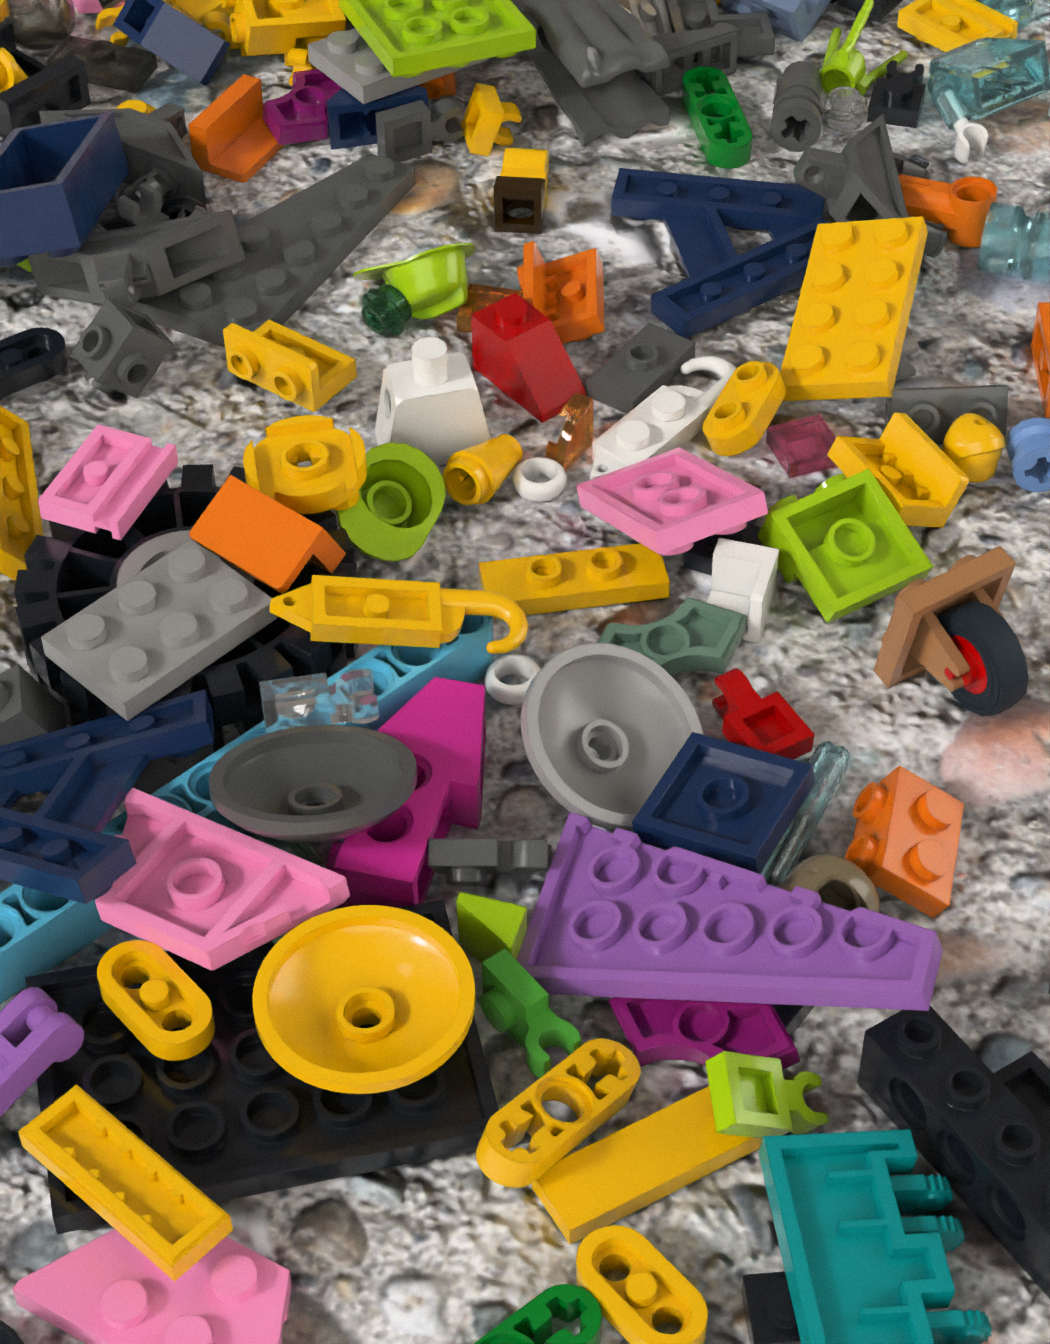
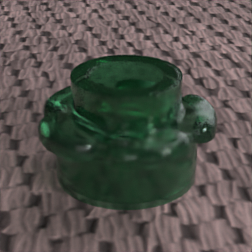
(386, 310)

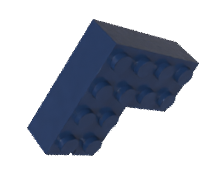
(57, 184)

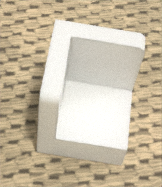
(745, 582)

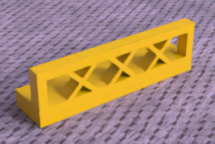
(18, 494)

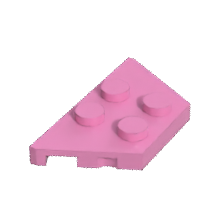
(209, 886)
(121, 1297)

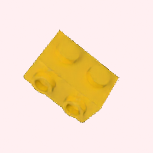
(288, 363)
(909, 469)

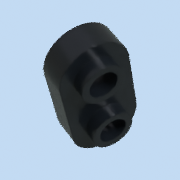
(30, 359)

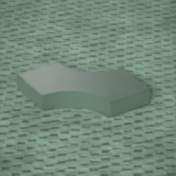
(688, 640)

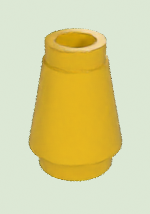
(481, 469)

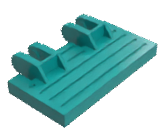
(847, 1252)

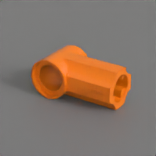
(957, 205)

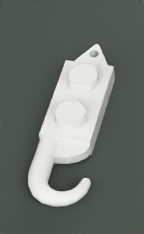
(660, 421)

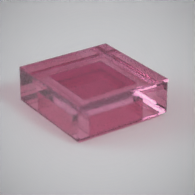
(802, 445)

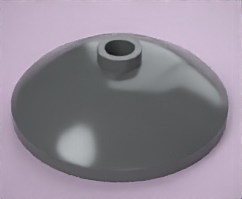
(313, 782)

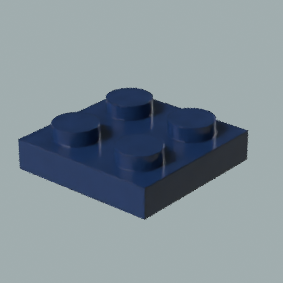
(724, 802)

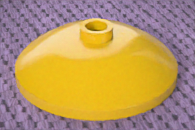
(358, 971)

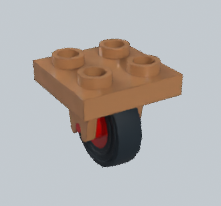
(958, 635)

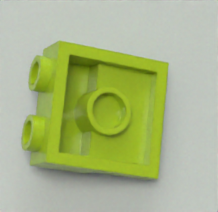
(844, 544)

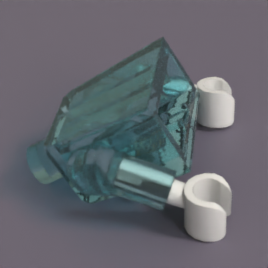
(985, 80)

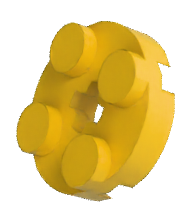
(335, 458)

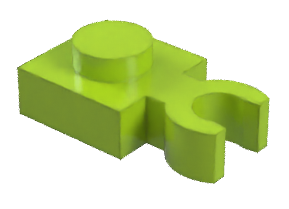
(756, 1100)

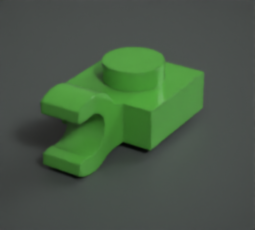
(521, 1006)

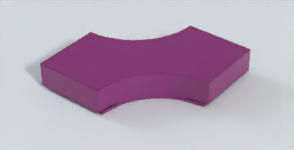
(302, 111)
(701, 1030)

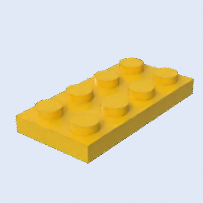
(853, 309)

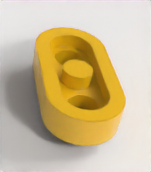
(744, 408)
(161, 1004)
(647, 1296)

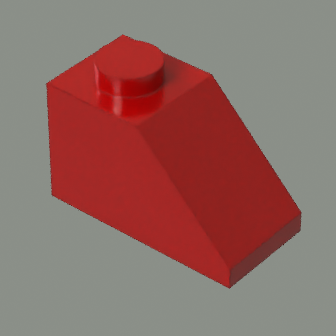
(524, 356)

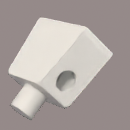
(431, 403)

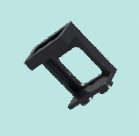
(47, 88)

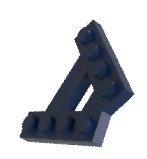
(695, 217)
(87, 777)

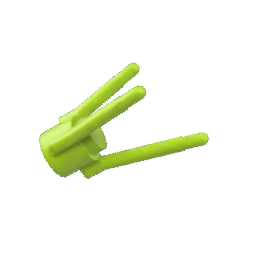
(847, 64)

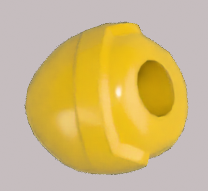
(974, 446)

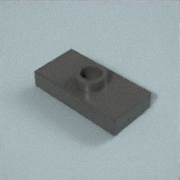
(640, 368)

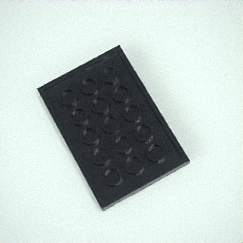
(235, 1114)

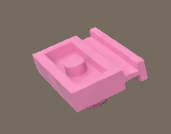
(108, 482)

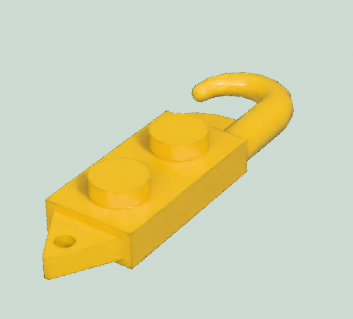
(394, 612)

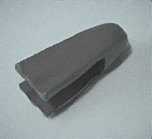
(589, 64)

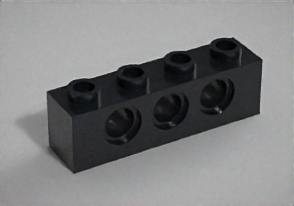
(965, 1129)

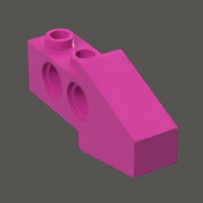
(448, 739)

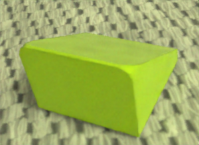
(490, 925)

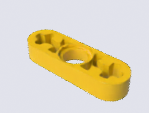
(552, 1137)

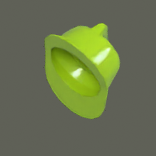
(430, 281)
(395, 503)

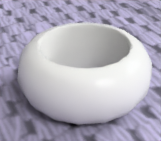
(539, 491)
(507, 666)

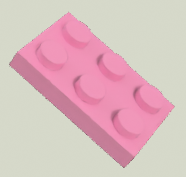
(672, 501)

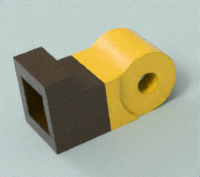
(521, 185)

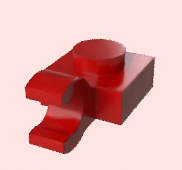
(760, 722)

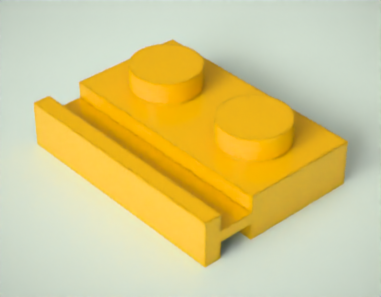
(954, 22)

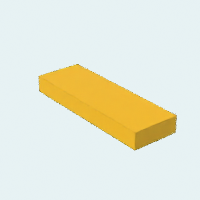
(638, 1166)

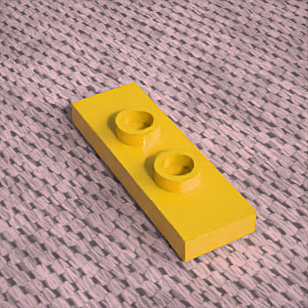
(578, 578)
(126, 1182)

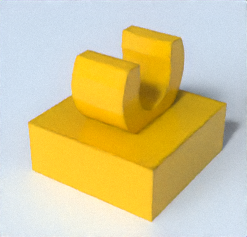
(483, 120)

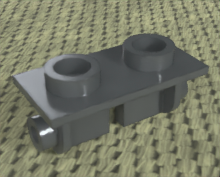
(938, 407)

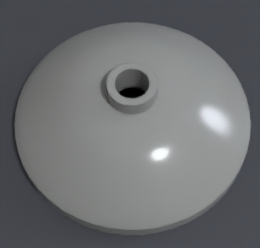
(621, 709)

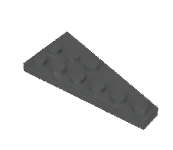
(286, 252)

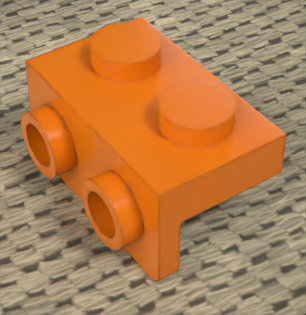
(565, 291)
(908, 839)

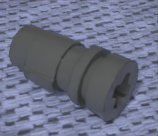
(797, 107)

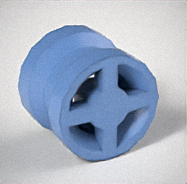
(1030, 454)

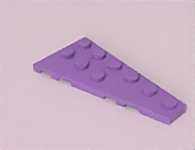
(700, 929)

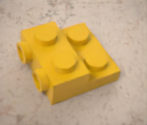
(276, 24)

